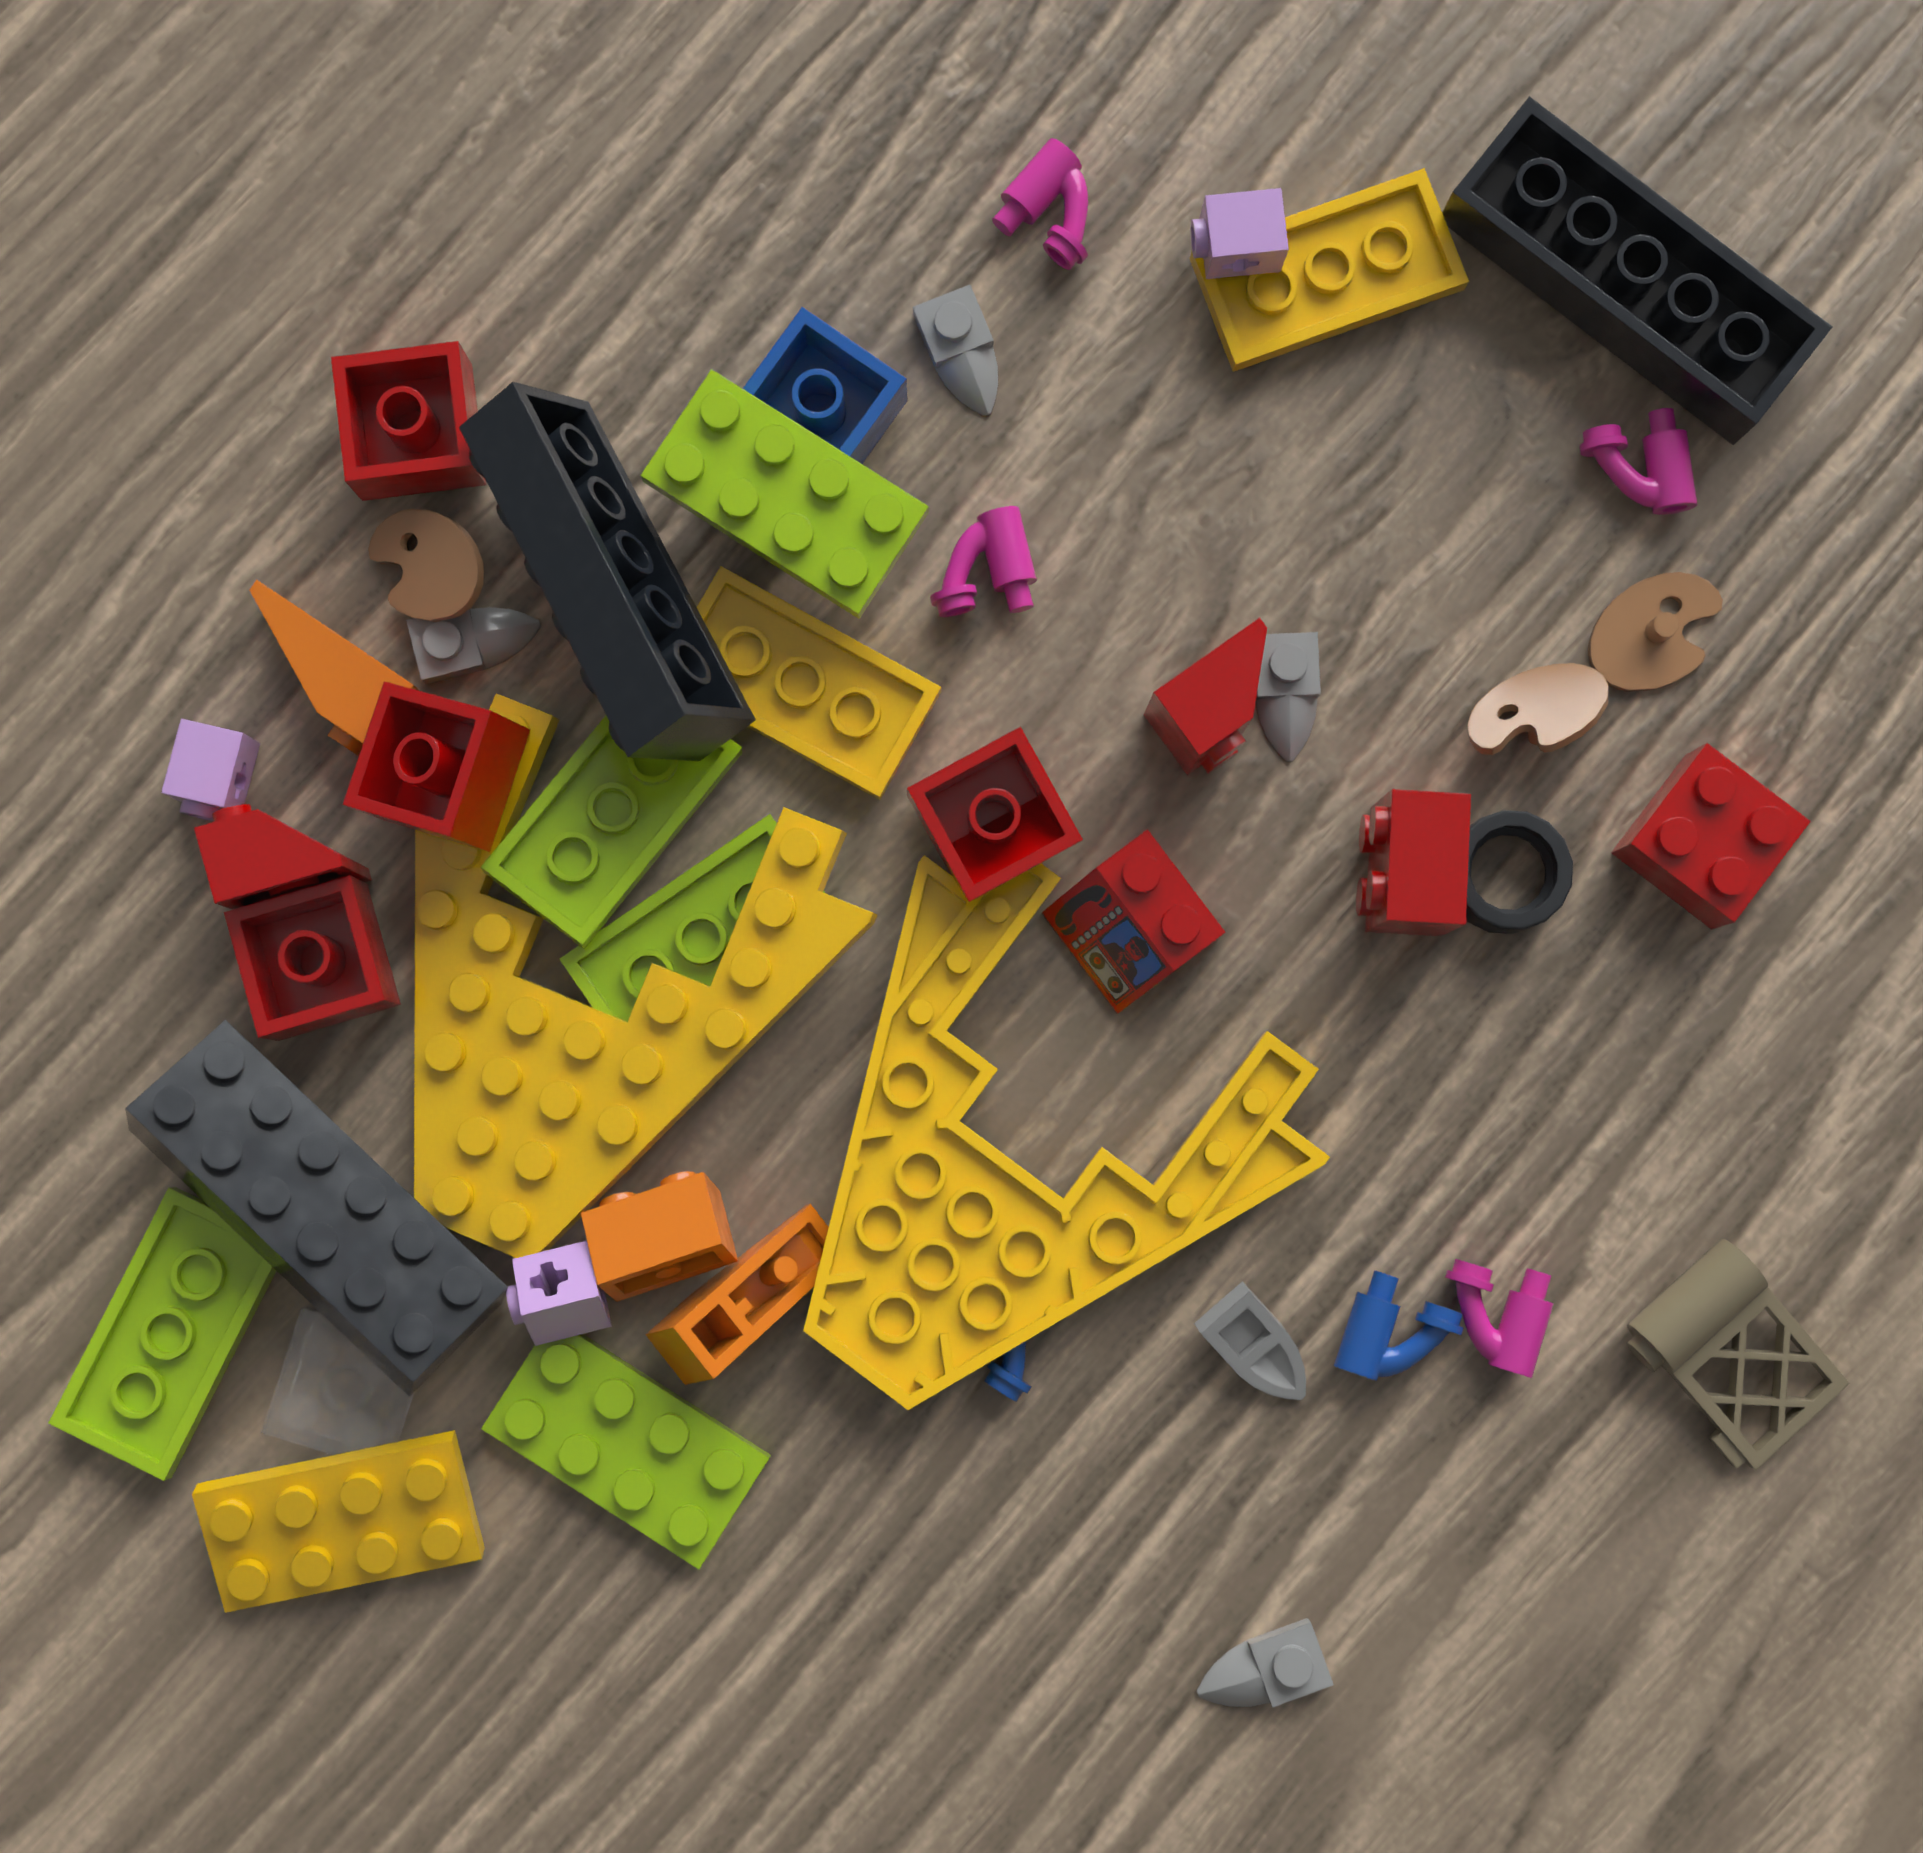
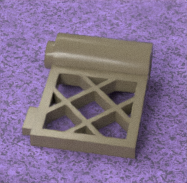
(1701, 1316)

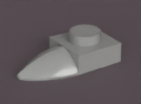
(960, 347)
(469, 642)
(1289, 690)
(1254, 1344)
(1268, 1669)

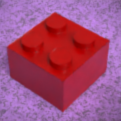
(404, 418)
(437, 766)
(1710, 837)
(1415, 863)
(312, 958)

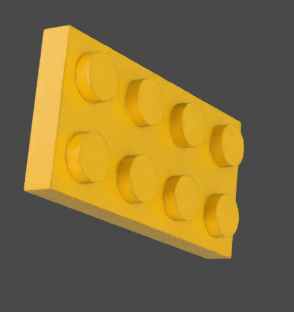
(1342, 271)
(816, 685)
(339, 1521)

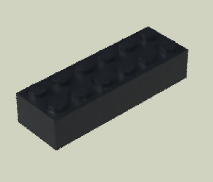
(1633, 272)
(605, 575)
(315, 1206)

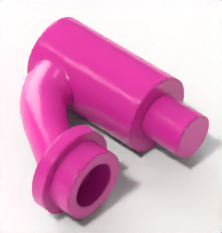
(1047, 175)
(1669, 477)
(1008, 558)
(1523, 1320)

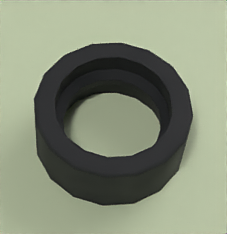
(1557, 866)

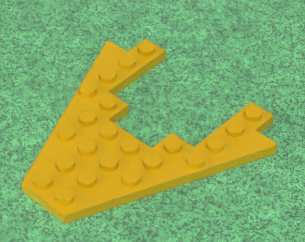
(545, 1101)
(952, 1246)

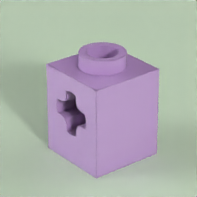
(1241, 233)
(209, 768)
(557, 1294)

